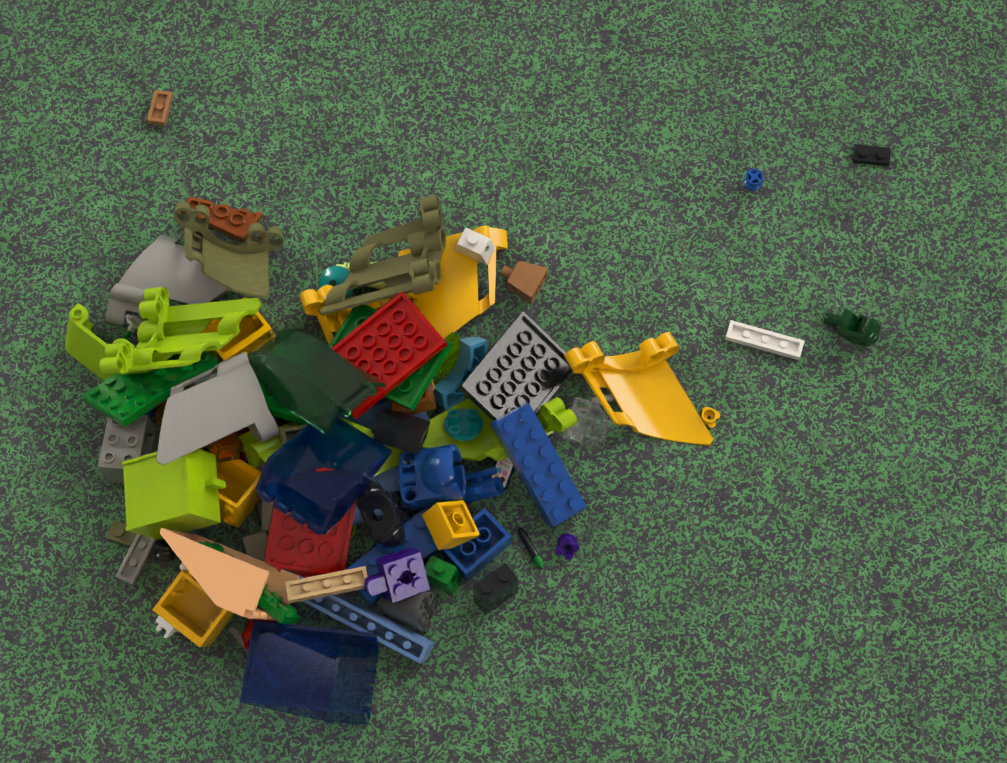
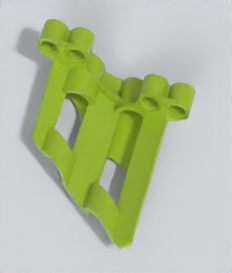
(175, 331)

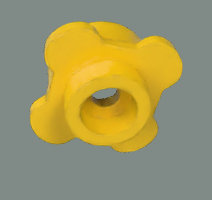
(706, 411)

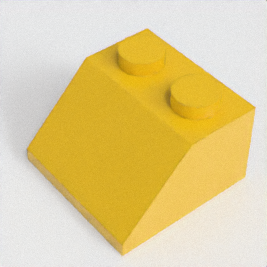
(450, 524)

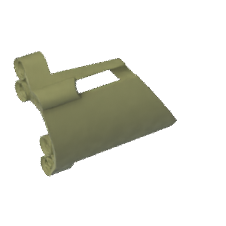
(232, 265)

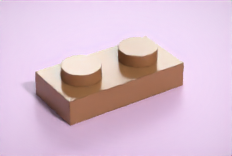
(160, 108)

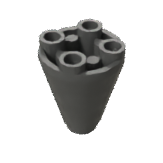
(412, 611)

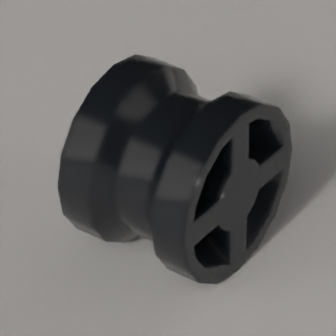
(164, 551)

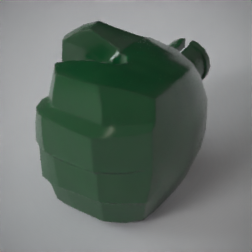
(851, 327)

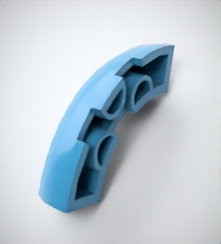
(470, 354)

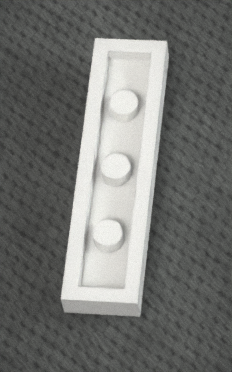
(764, 340)

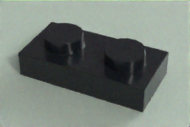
(871, 155)

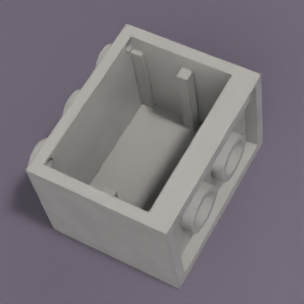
(123, 444)

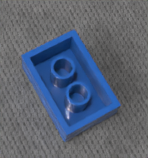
(480, 551)

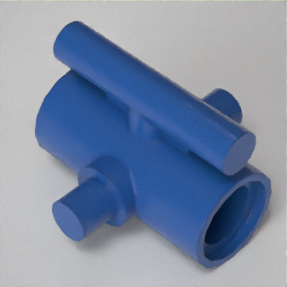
(483, 486)

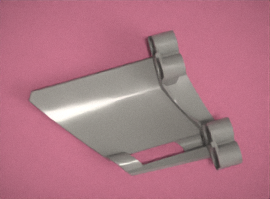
(161, 266)
(214, 410)

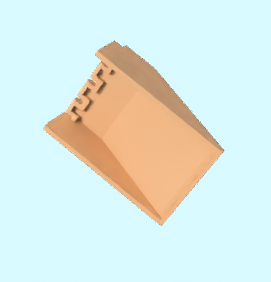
(228, 580)

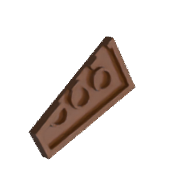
(226, 219)

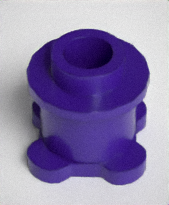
(567, 545)

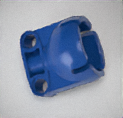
(432, 476)

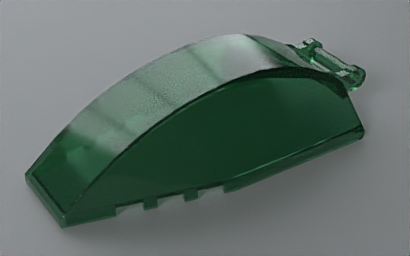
(310, 377)

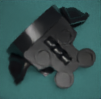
(390, 529)

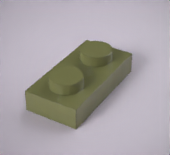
(119, 534)

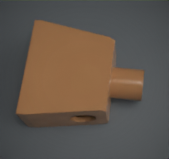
(525, 279)

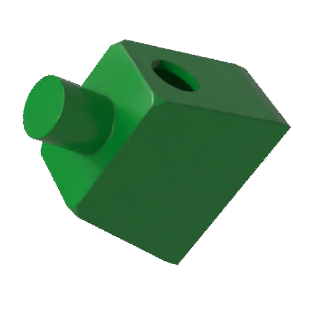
(441, 573)

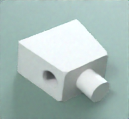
(474, 245)

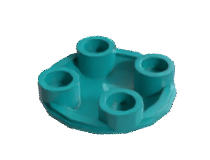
(463, 424)

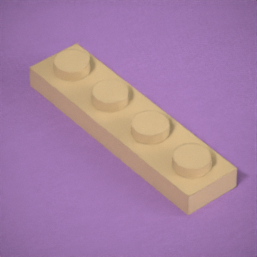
(326, 584)

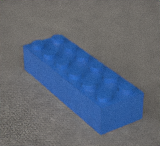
(538, 465)
(416, 536)

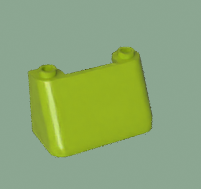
(83, 343)

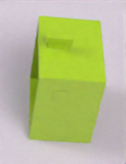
(171, 495)

